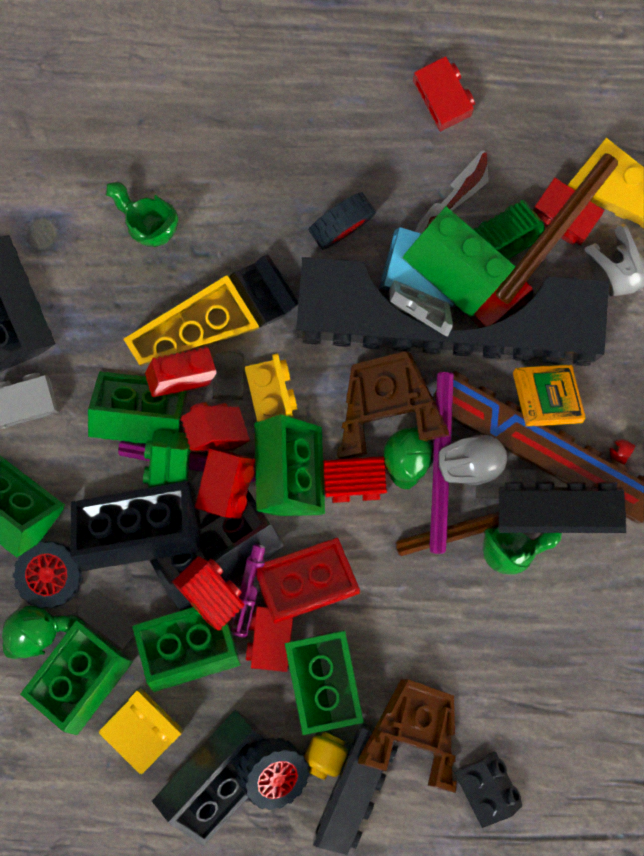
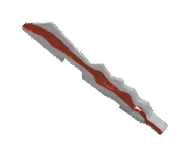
(465, 185)

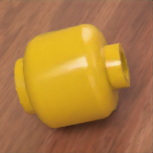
(326, 756)

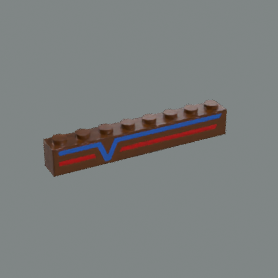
(541, 446)

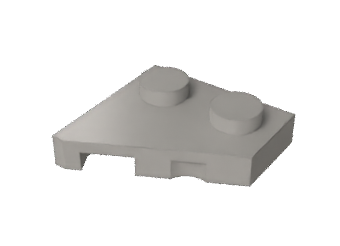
(422, 306)

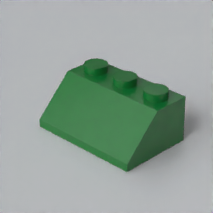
(458, 262)
(126, 411)
(289, 467)
(25, 510)
(183, 649)
(76, 678)
(324, 682)

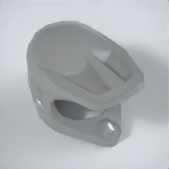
(626, 271)
(472, 460)

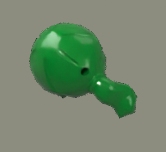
(147, 219)
(407, 457)
(514, 551)
(32, 630)

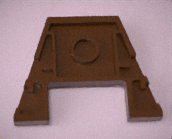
(385, 390)
(418, 719)

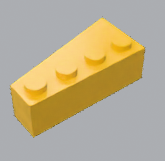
(623, 189)
(195, 323)

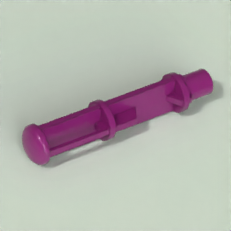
(248, 590)

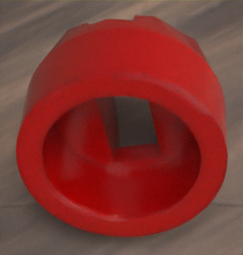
(624, 452)

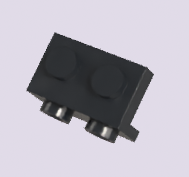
(264, 291)
(489, 789)

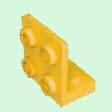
(269, 389)
(141, 731)

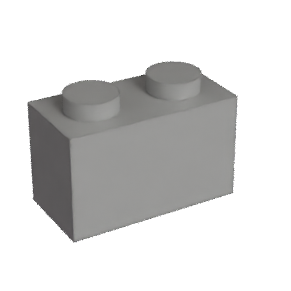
(26, 400)

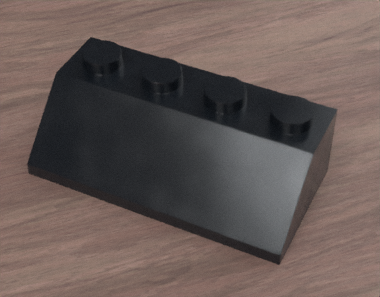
(22, 323)
(562, 508)
(134, 526)
(226, 542)
(207, 786)
(350, 799)

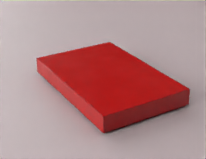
(306, 580)

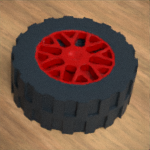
(342, 220)
(47, 575)
(273, 773)

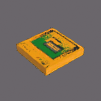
(549, 395)

